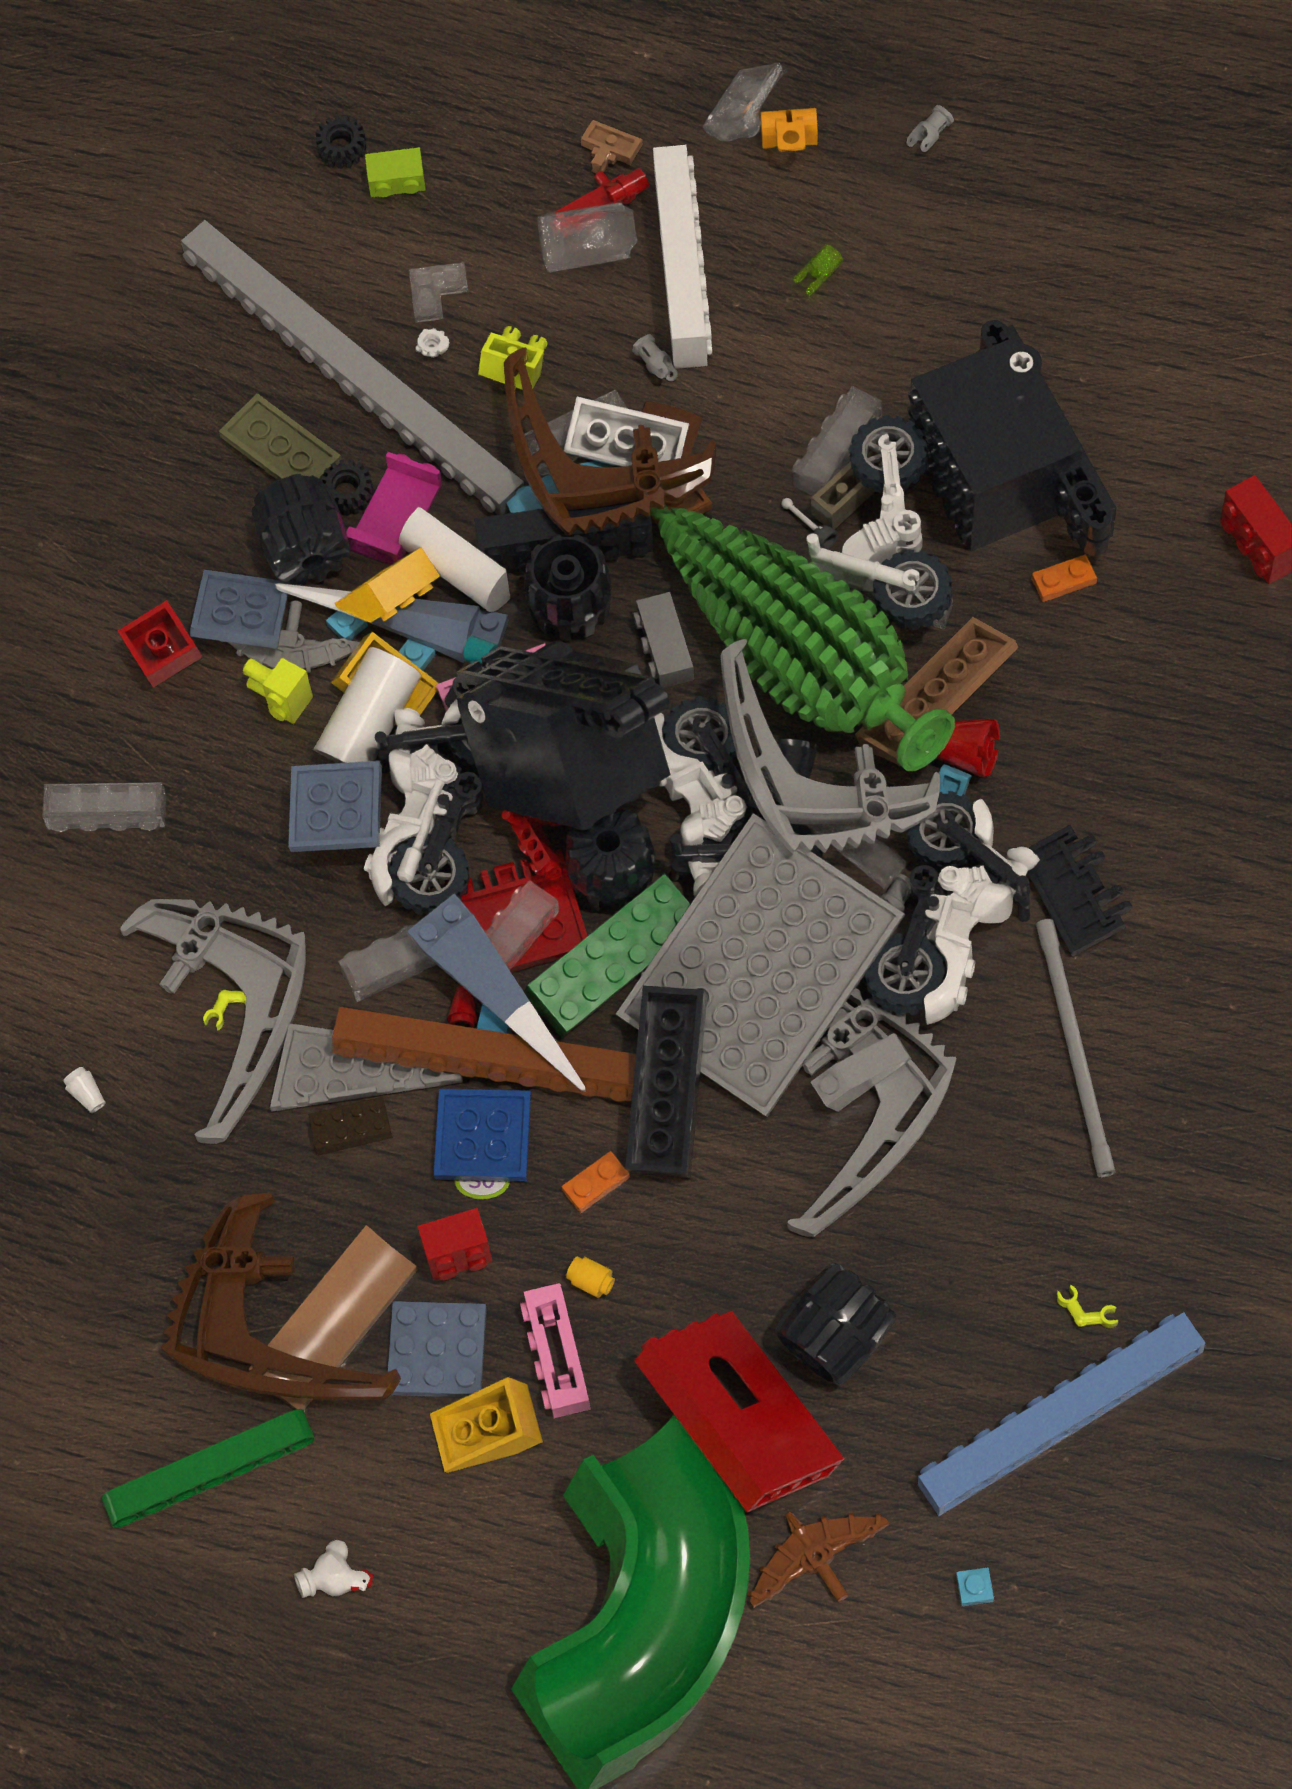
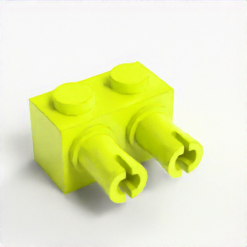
(501, 346)
(284, 687)

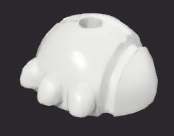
(432, 343)

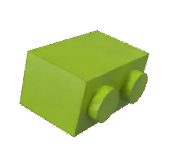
(395, 172)

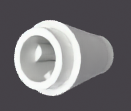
(84, 1089)

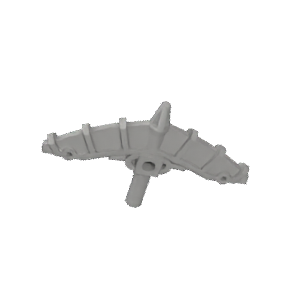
(296, 649)

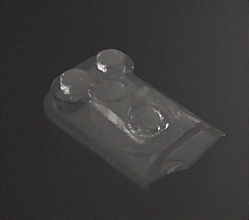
(741, 103)
(586, 236)

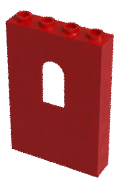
(754, 1449)

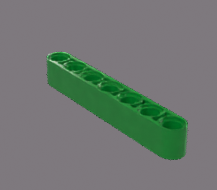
(207, 1468)

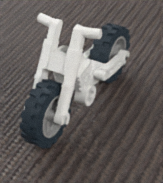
(877, 555)

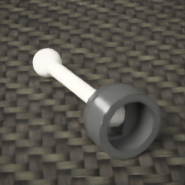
(826, 534)

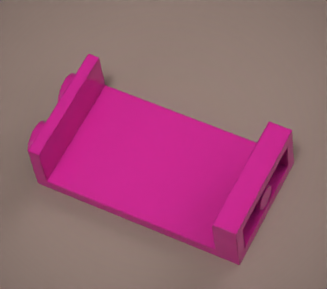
(398, 495)

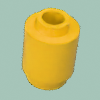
(590, 1276)

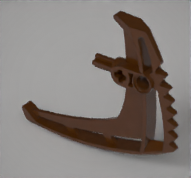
(597, 486)
(224, 1324)

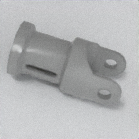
(930, 128)
(656, 361)
(898, 892)

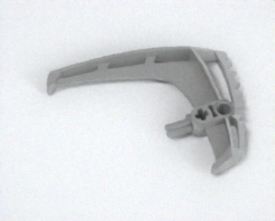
(809, 800)
(250, 967)
(896, 1097)

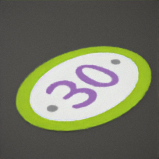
(481, 1189)

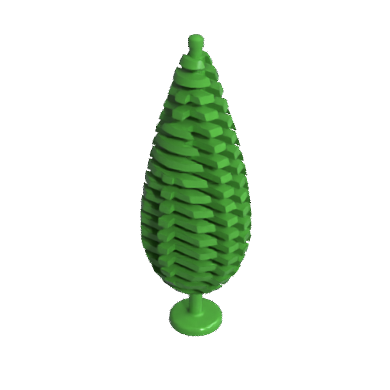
(801, 632)

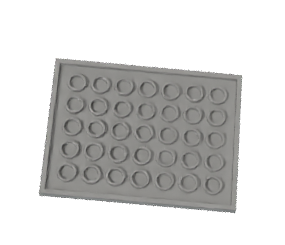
(778, 955)

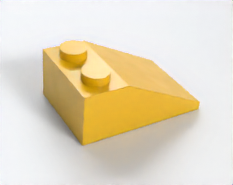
(422, 692)
(486, 1425)

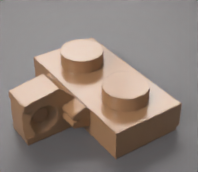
(609, 145)

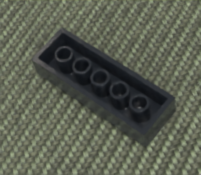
(513, 536)
(666, 1081)

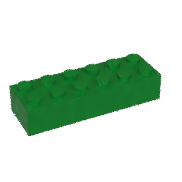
(607, 958)

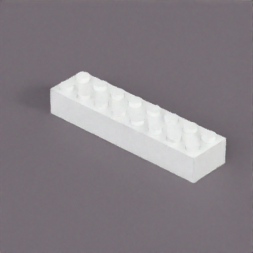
(682, 256)

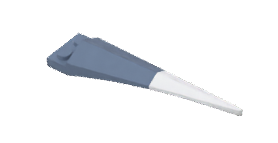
(428, 622)
(464, 951)

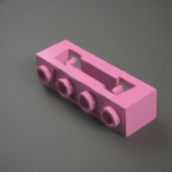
(566, 1399)

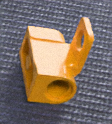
(789, 129)

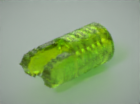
(820, 267)

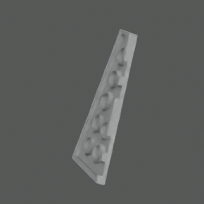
(315, 1075)

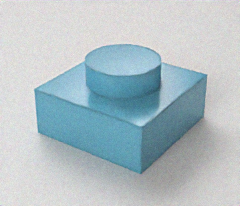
(345, 625)
(417, 653)
(953, 780)
(974, 1586)

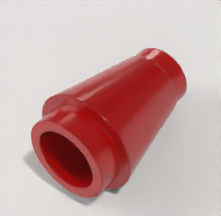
(462, 1009)

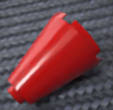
(972, 746)

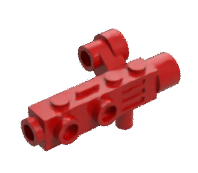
(620, 189)
(536, 844)

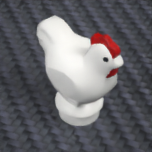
(332, 1574)

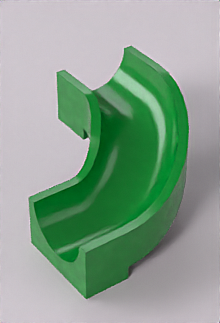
(666, 1613)

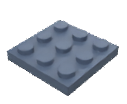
(239, 609)
(335, 806)
(437, 1348)

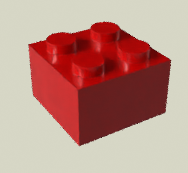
(160, 643)
(455, 1244)

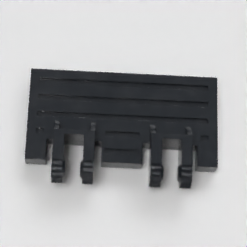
(1069, 890)

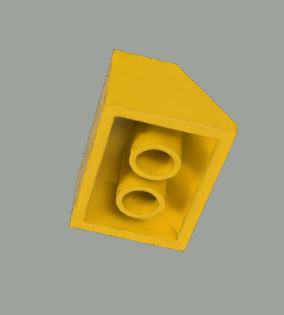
(391, 588)

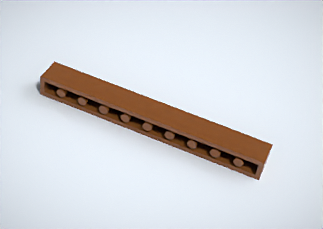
(479, 1053)

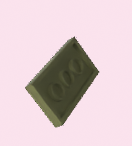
(277, 441)

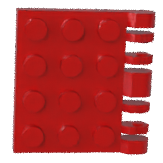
(558, 937)

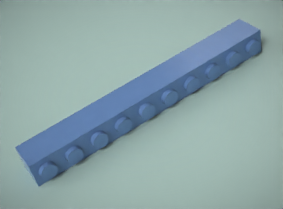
(1060, 1413)

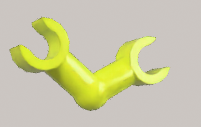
(219, 1008)
(1082, 1318)

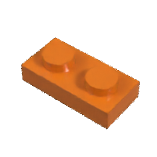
(1064, 578)
(595, 1182)

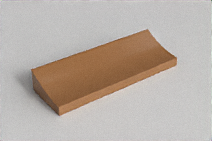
(945, 681)
(343, 1306)

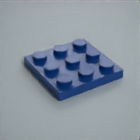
(482, 1135)

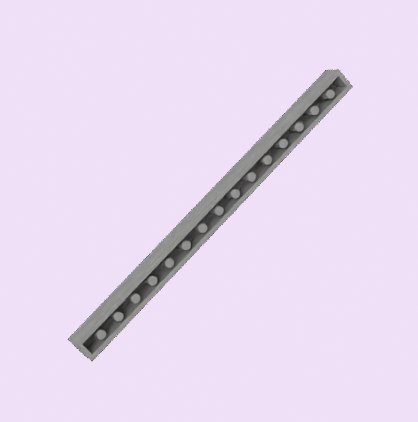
(352, 368)

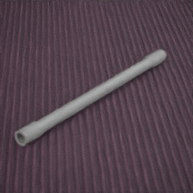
(1100, 1149)

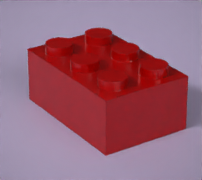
(1259, 528)

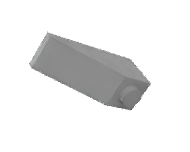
(860, 1072)

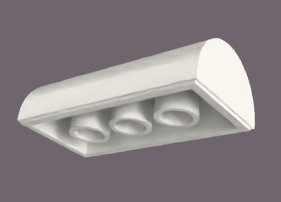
(606, 433)
(457, 560)
(367, 707)

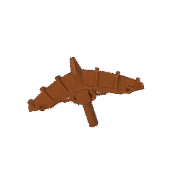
(811, 1551)

